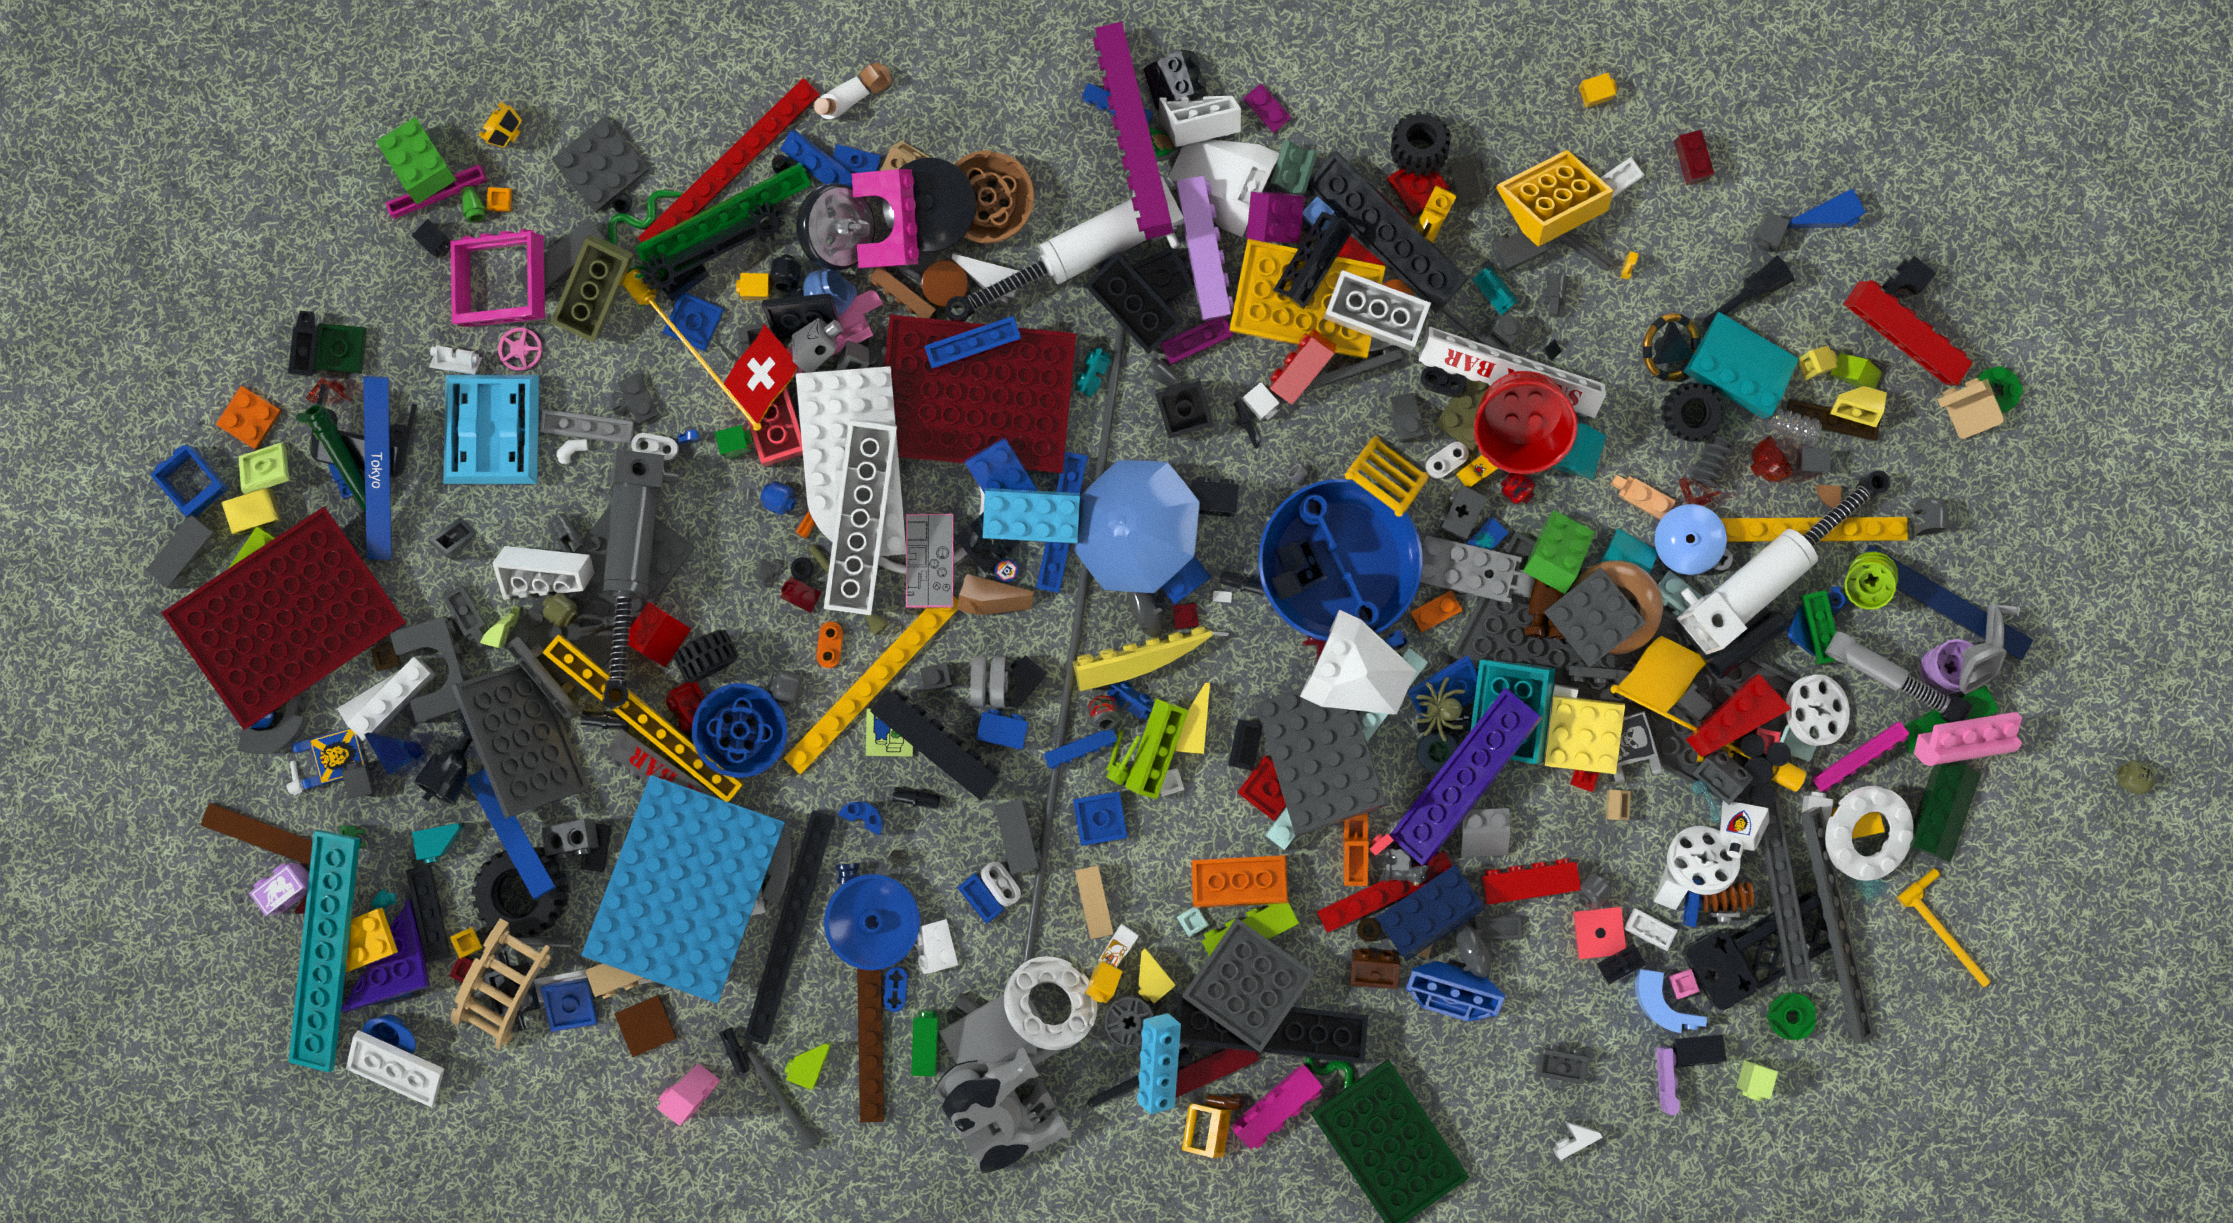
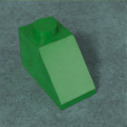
(734, 441)

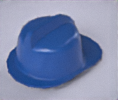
(392, 1031)

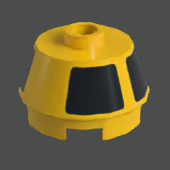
(501, 126)

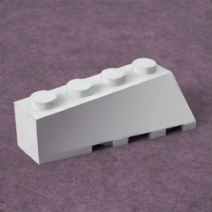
(541, 571)
(382, 702)

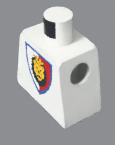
(1742, 827)

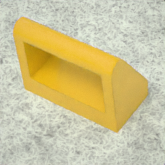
(1217, 1131)

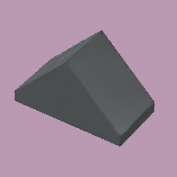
(453, 538)

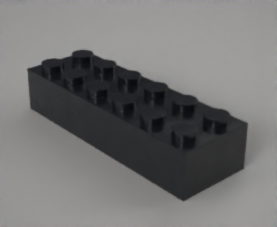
(935, 744)

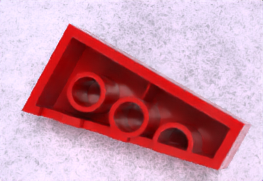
(1742, 712)

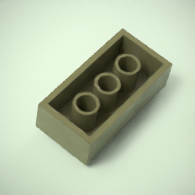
(592, 288)

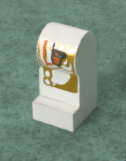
(1118, 946)

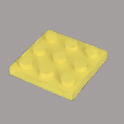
(1584, 734)

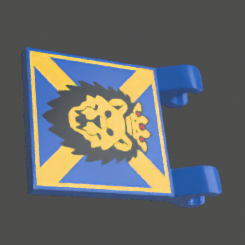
(330, 755)

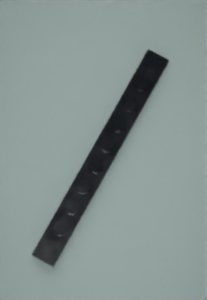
(789, 927)

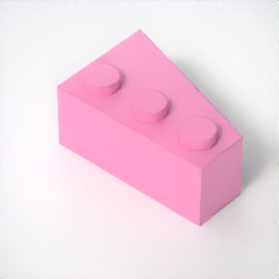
(686, 1096)

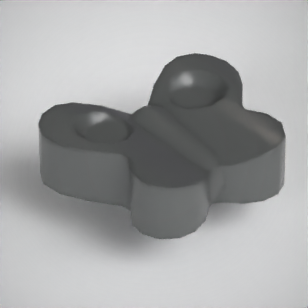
(766, 571)

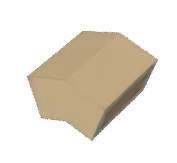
(1618, 805)

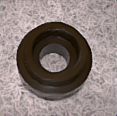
(1368, 937)

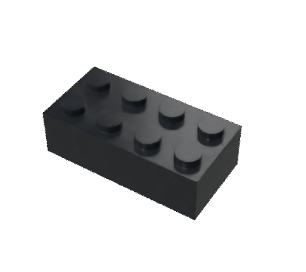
(1134, 302)

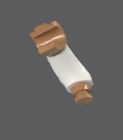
(850, 92)

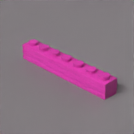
(405, 204)
(1860, 756)

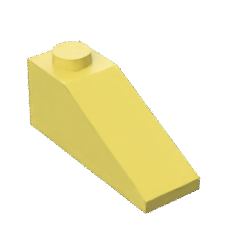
(1194, 729)

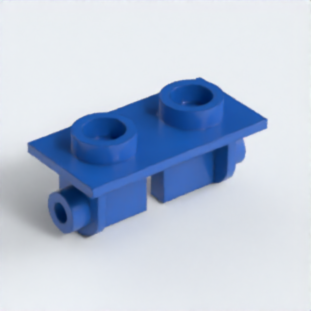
(1141, 703)

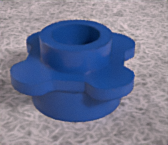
(1842, 599)

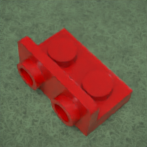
(684, 703)

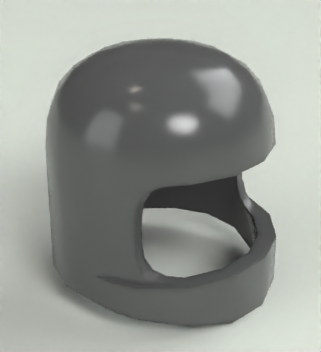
(1936, 516)

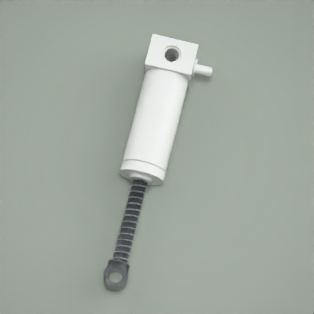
(1075, 252)
(1723, 614)

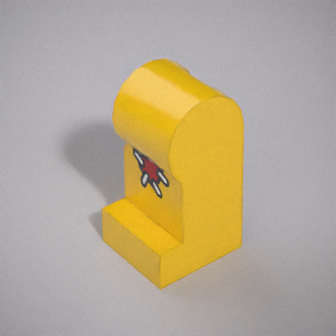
(1476, 471)

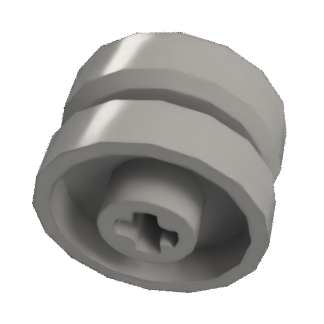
(990, 681)

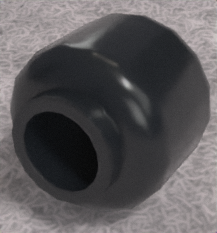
(785, 272)

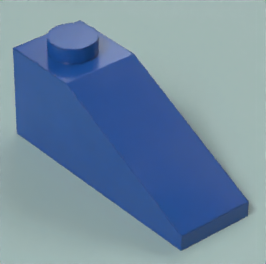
(1834, 213)

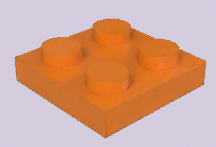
(248, 417)

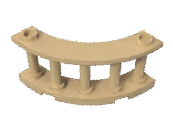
(475, 981)

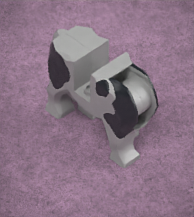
(990, 1116)

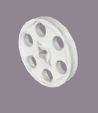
(1824, 704)
(1692, 857)

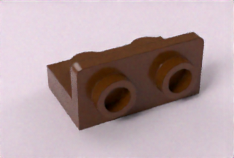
(1374, 968)

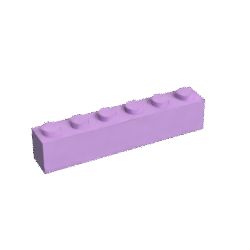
(1203, 248)

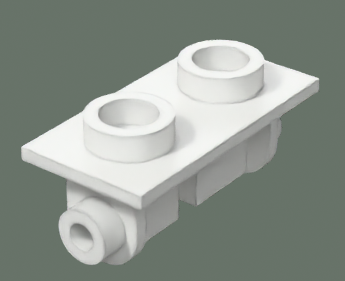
(461, 361)

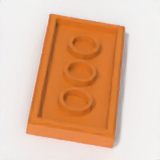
(1239, 881)

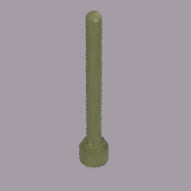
(874, 621)

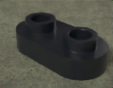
(1444, 382)

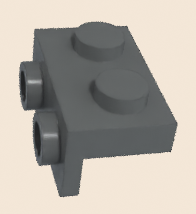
(1562, 1065)

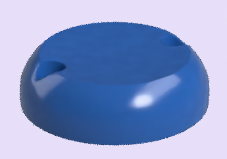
(1364, 550)

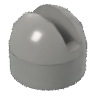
(1300, 475)

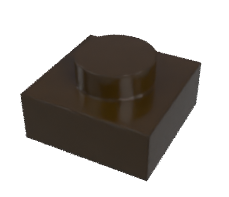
(385, 657)

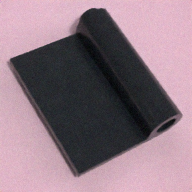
(1760, 631)

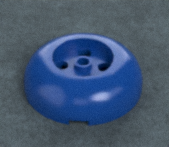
(740, 702)

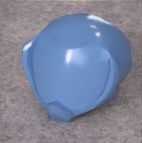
(831, 282)

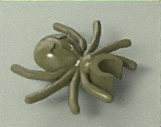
(1440, 709)

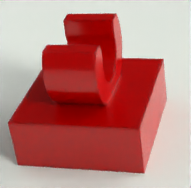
(1584, 779)

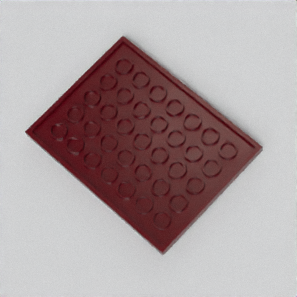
(978, 400)
(284, 618)

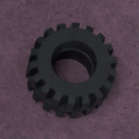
(1423, 128)
(1712, 412)
(705, 656)

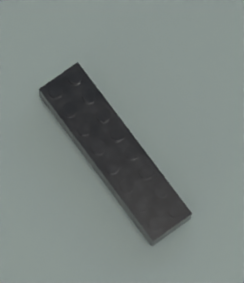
(1300, 1034)

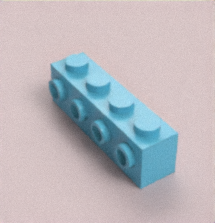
(1159, 1063)

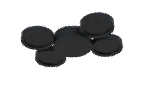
(1761, 767)

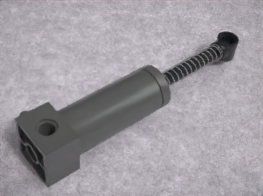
(630, 549)

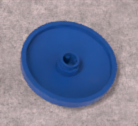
(871, 922)

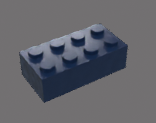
(1430, 913)

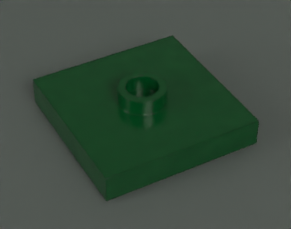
(340, 348)

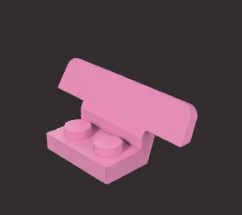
(853, 321)

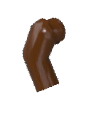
(1230, 1103)

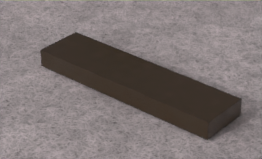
(1833, 423)

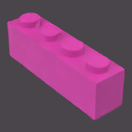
(1277, 1106)

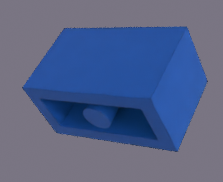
(1002, 730)

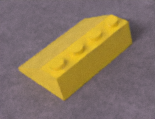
(1555, 197)

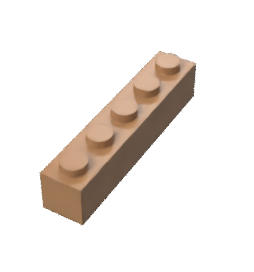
(902, 294)

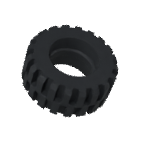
(492, 909)

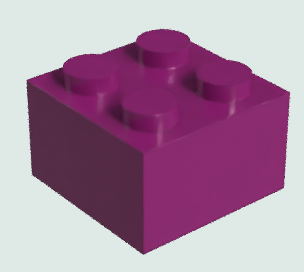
(1275, 217)

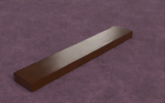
(258, 833)

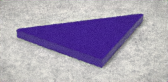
(397, 973)

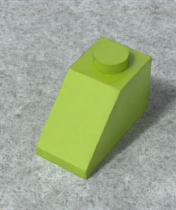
(807, 1066)

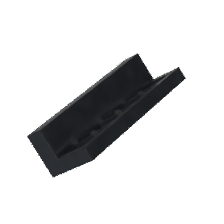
(1317, 260)

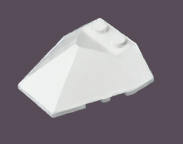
(1358, 670)

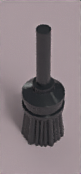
(1758, 286)

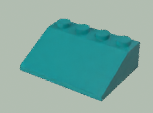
(1742, 366)
(1529, 683)

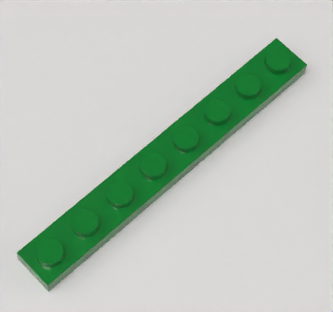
(724, 214)

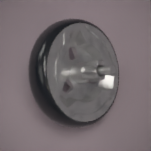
(850, 225)

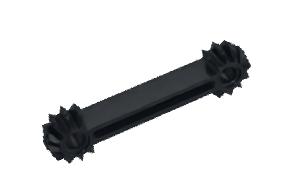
(712, 247)

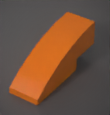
(1355, 851)

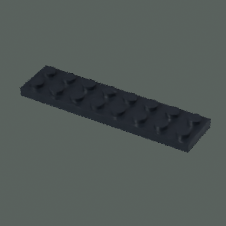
(1387, 232)

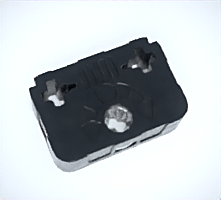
(1727, 968)

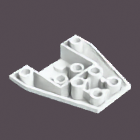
(1233, 173)

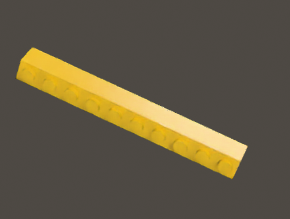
(642, 717)

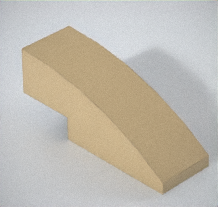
(1094, 902)

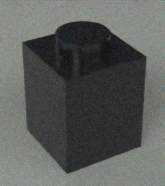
(432, 239)

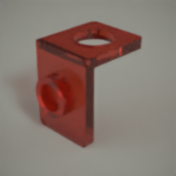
(337, 387)
(1688, 495)

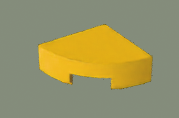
(1630, 260)

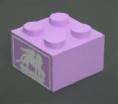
(281, 889)

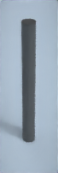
(538, 941)

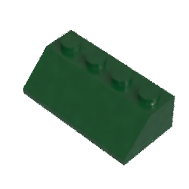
(1944, 809)

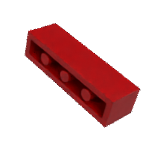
(1530, 882)

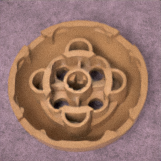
(1012, 185)
(1636, 585)

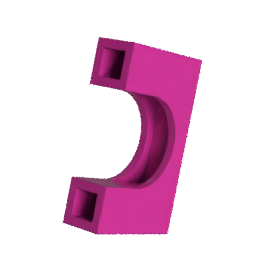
(897, 189)

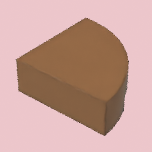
(1829, 494)

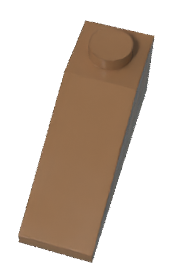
(990, 597)

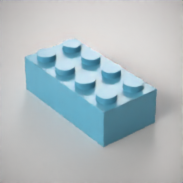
(1031, 515)

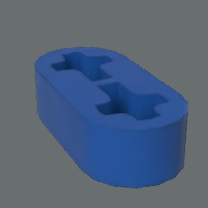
(889, 989)

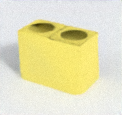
(251, 511)

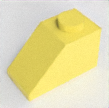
(1817, 362)
(1861, 405)
(1152, 978)

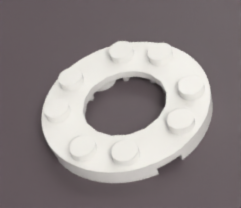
(1840, 828)
(1031, 1027)

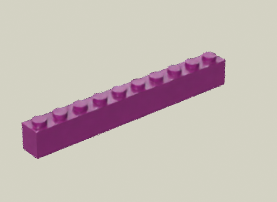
(1134, 131)

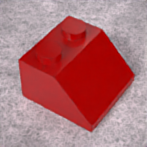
(657, 634)

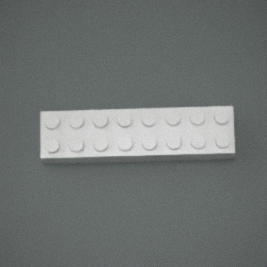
(860, 517)

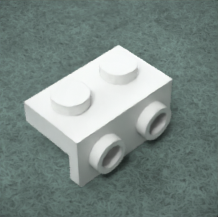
(935, 947)

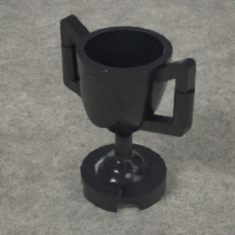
(446, 772)

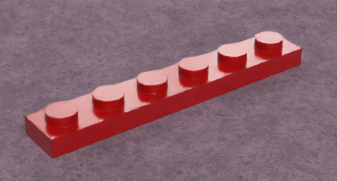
(1377, 896)

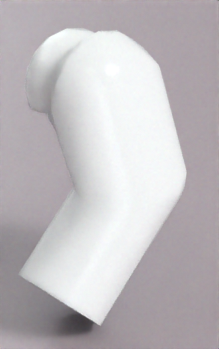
(569, 447)

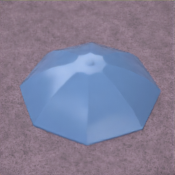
(1137, 526)

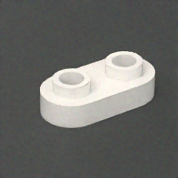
(655, 445)
(1447, 460)
(1002, 883)

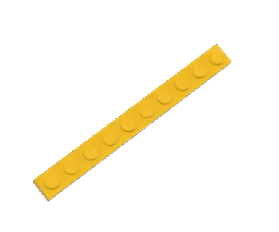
(1850, 530)
(868, 686)

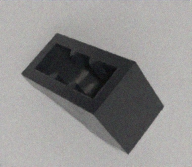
(1027, 678)

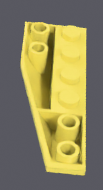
(1135, 660)

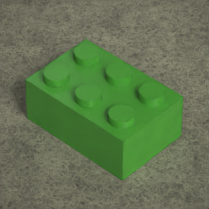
(416, 160)
(1559, 551)

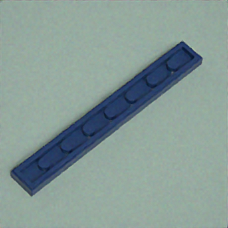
(1954, 607)

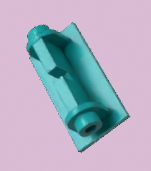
(1495, 290)
(1095, 362)

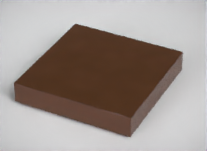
(645, 1025)

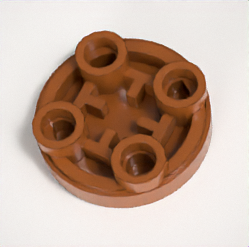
(943, 281)

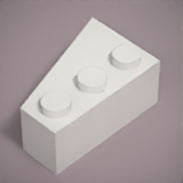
(1199, 120)

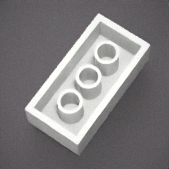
(1377, 310)

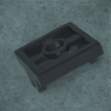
(984, 563)

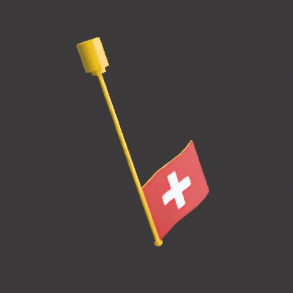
(756, 375)

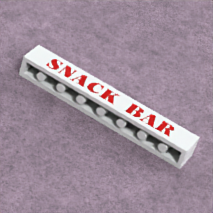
(1489, 364)

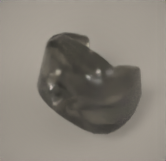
(898, 857)

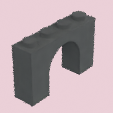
(438, 635)

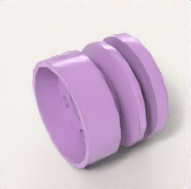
(1933, 670)

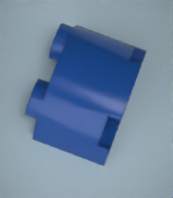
(865, 811)

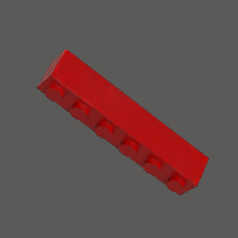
(1908, 332)

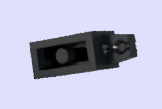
(303, 345)

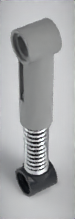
(1848, 651)

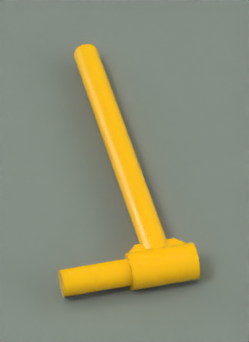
(1912, 897)

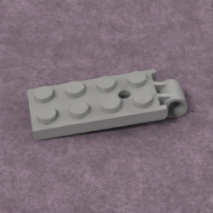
(1464, 568)

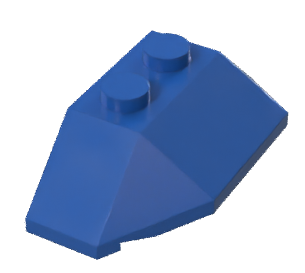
(1454, 991)

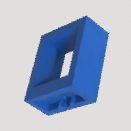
(204, 498)

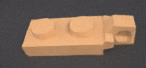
(1643, 496)

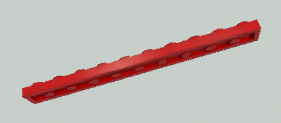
(735, 159)

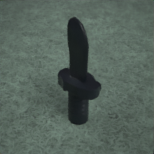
(1245, 419)

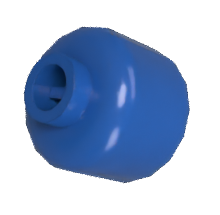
(778, 498)

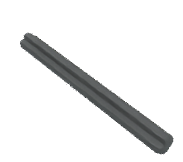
(1581, 246)

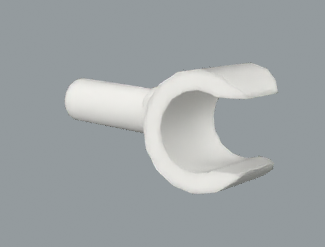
(294, 787)

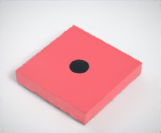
(1599, 932)

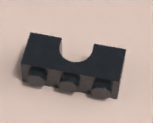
(1911, 275)

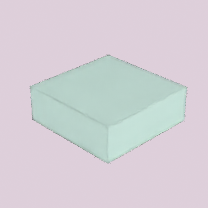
(1192, 921)

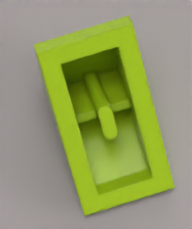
(1856, 371)

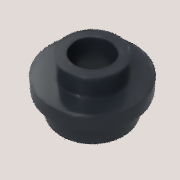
(802, 561)

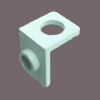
(1798, 748)

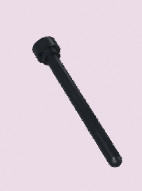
(1183, 1060)

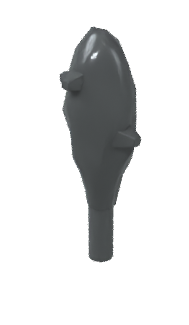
(1146, 613)
(1473, 950)

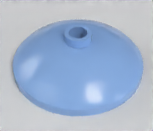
(1695, 556)

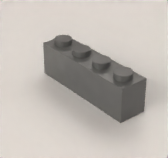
(563, 255)

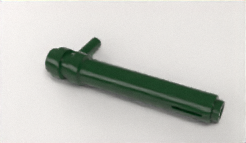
(326, 431)

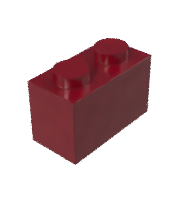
(1694, 157)

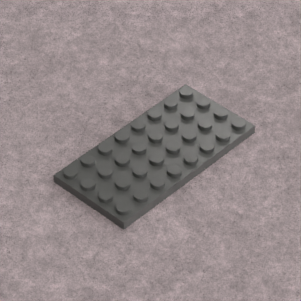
(668, 556)

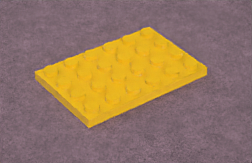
(1274, 317)

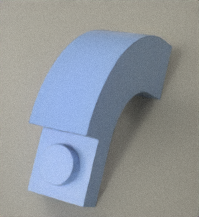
(1650, 997)

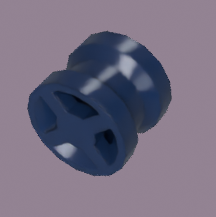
(847, 872)

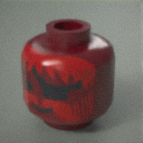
(1518, 488)

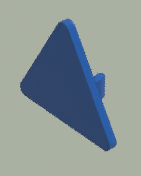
(1799, 631)

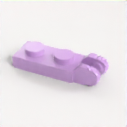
(1667, 1081)

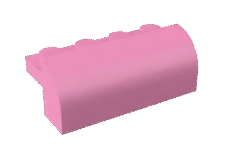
(1969, 739)

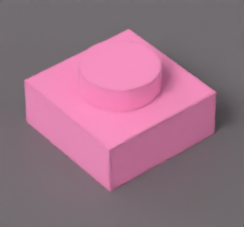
(1683, 983)

